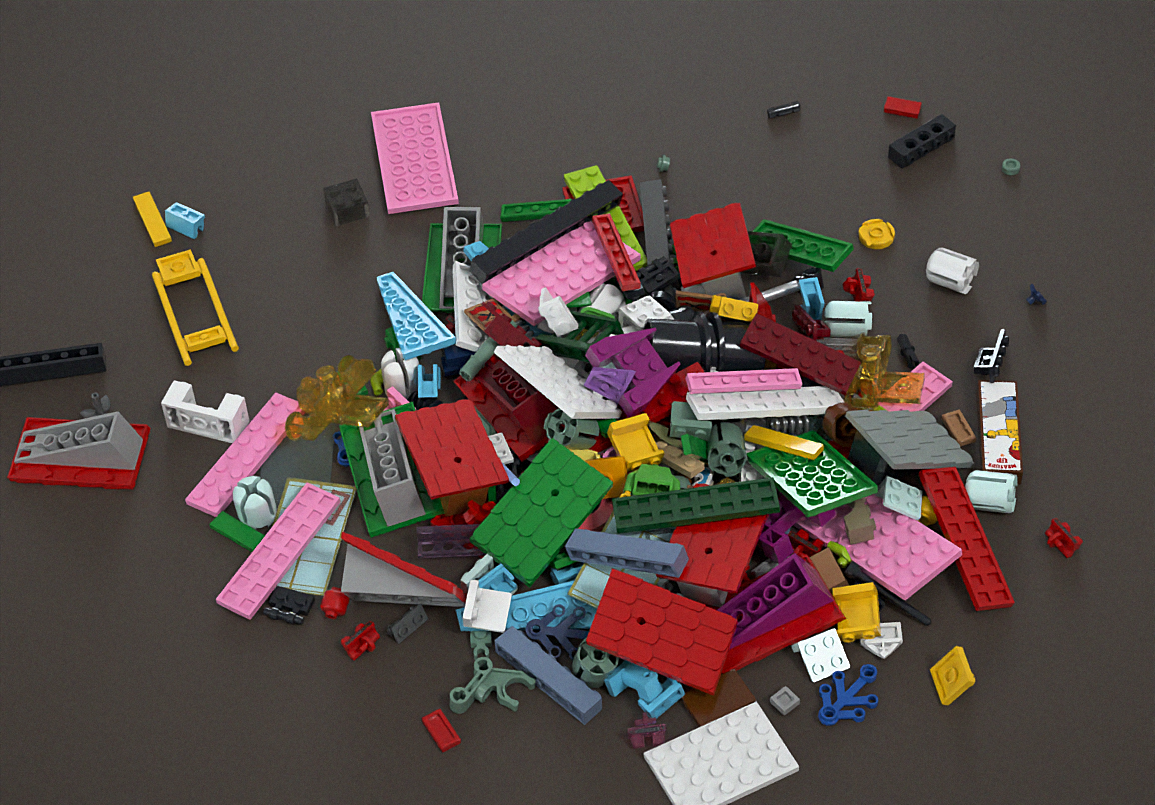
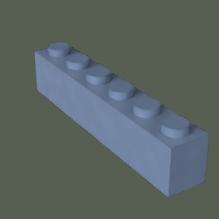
(627, 552)
(549, 675)

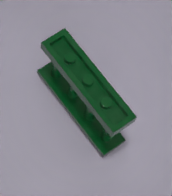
(577, 350)

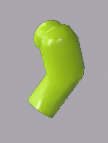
(376, 382)
(842, 552)

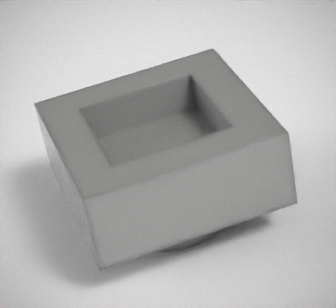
(784, 700)

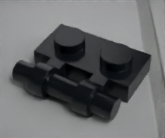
(660, 278)
(291, 601)

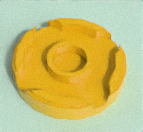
(876, 234)

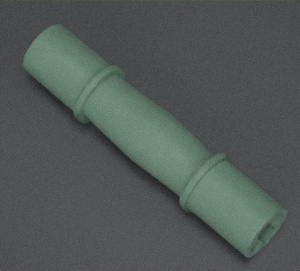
(478, 360)

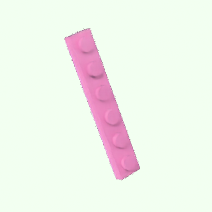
(743, 381)

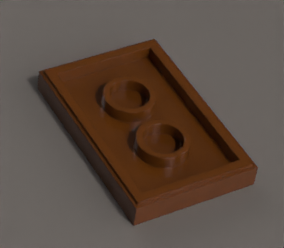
(729, 696)

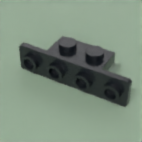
(991, 359)

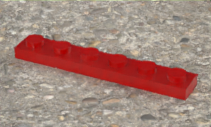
(616, 252)

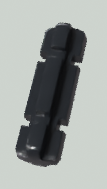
(783, 109)

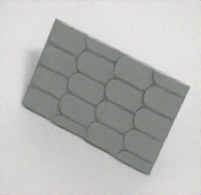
(901, 444)

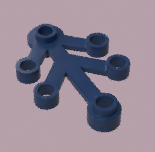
(560, 631)

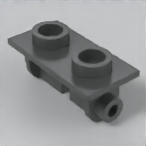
(409, 623)

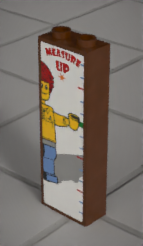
(999, 427)

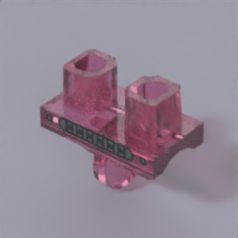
(637, 734)

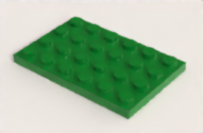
(810, 483)

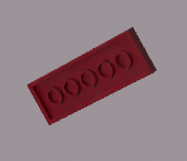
(798, 351)

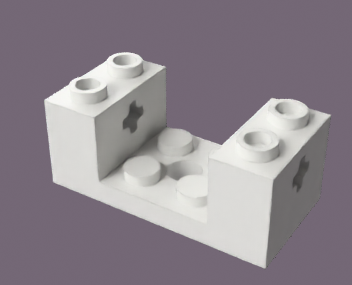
(220, 424)

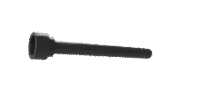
(855, 572)

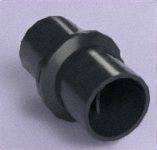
(703, 341)

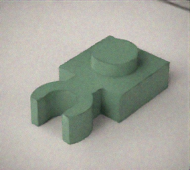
(480, 642)

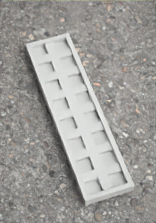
(763, 403)

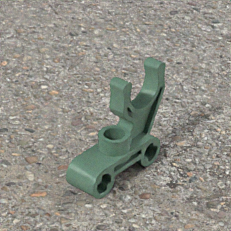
(486, 680)

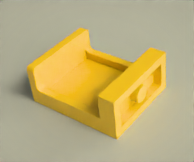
(733, 308)
(634, 442)
(862, 612)

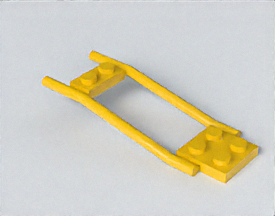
(181, 268)

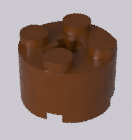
(838, 426)

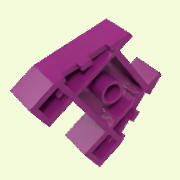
(634, 353)
(773, 540)

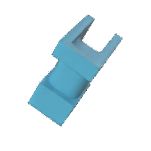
(812, 297)
(429, 383)
(635, 677)

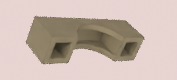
(858, 522)

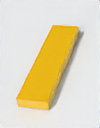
(152, 219)
(783, 442)

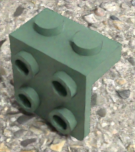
(685, 422)

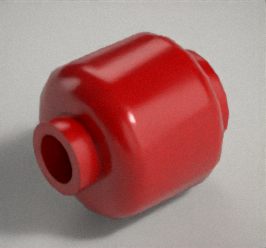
(334, 603)

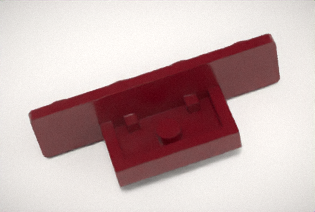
(811, 327)
(504, 332)

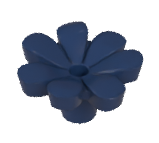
(1035, 296)

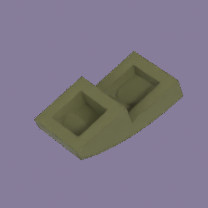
(661, 431)

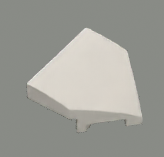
(886, 643)

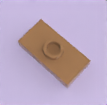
(958, 428)

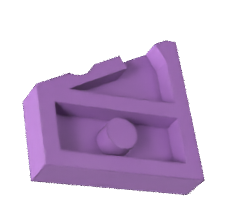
(609, 382)

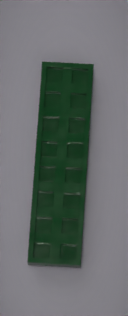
(695, 505)

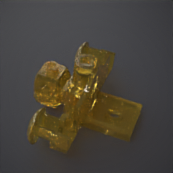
(876, 383)
(334, 399)

